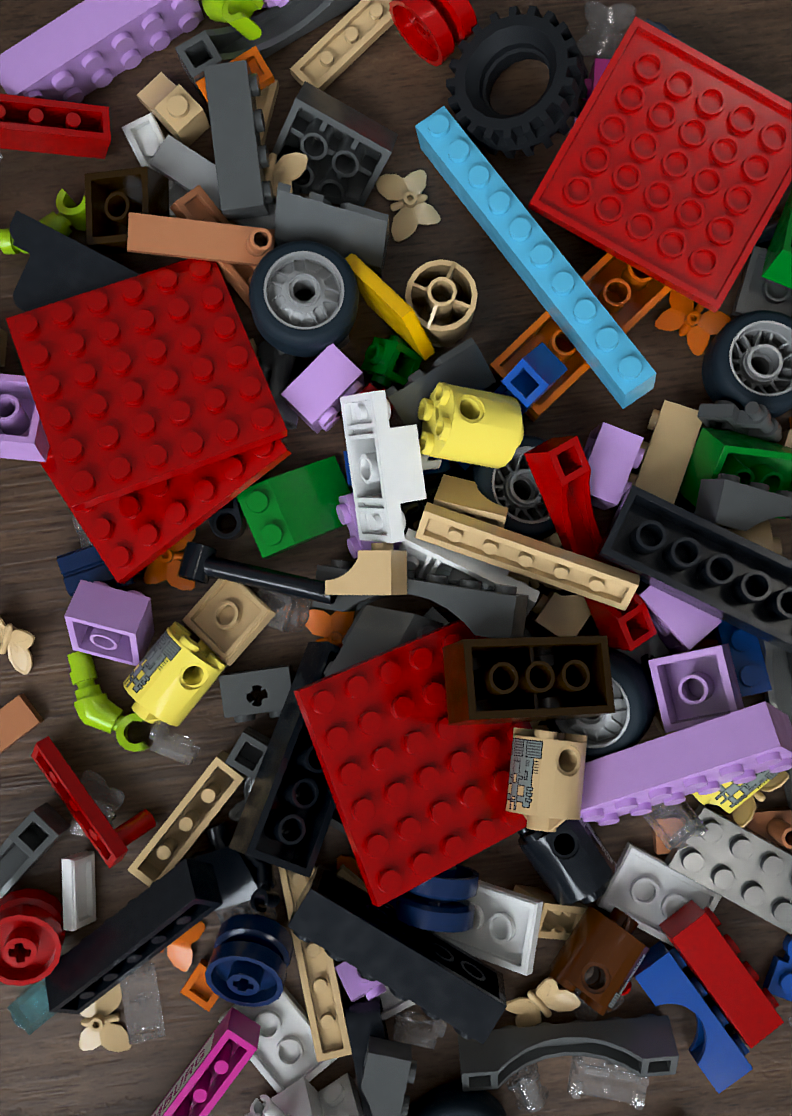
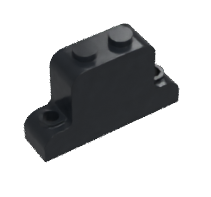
(58, 265)

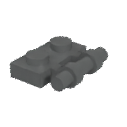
(752, 421)

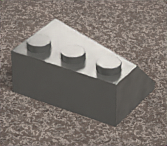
(341, 146)
(342, 228)
(459, 366)
(378, 631)

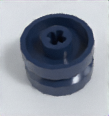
(441, 902)
(249, 960)

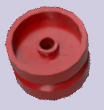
(433, 26)
(29, 936)

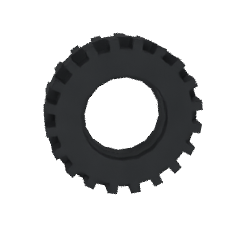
(496, 49)

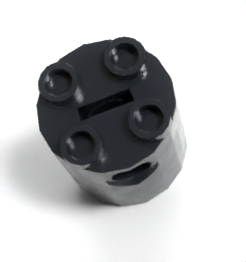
(573, 865)

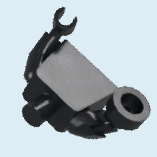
(237, 874)

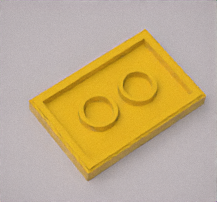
(390, 307)

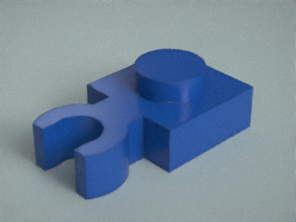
(779, 976)

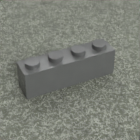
(237, 140)

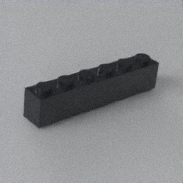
(133, 936)

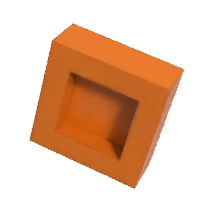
(198, 989)

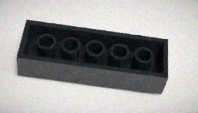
(702, 565)
(290, 795)
(402, 957)

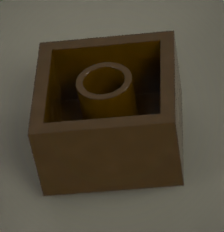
(114, 195)

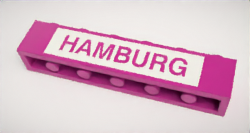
(212, 1068)

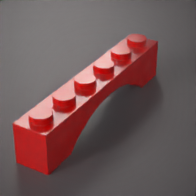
(565, 487)

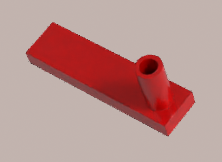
(107, 841)

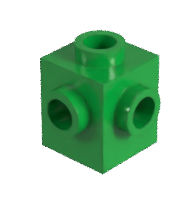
(390, 361)

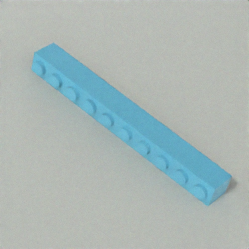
(536, 259)

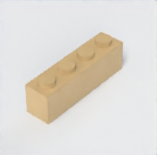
(668, 450)
(187, 821)

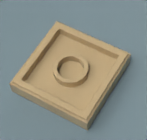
(229, 618)

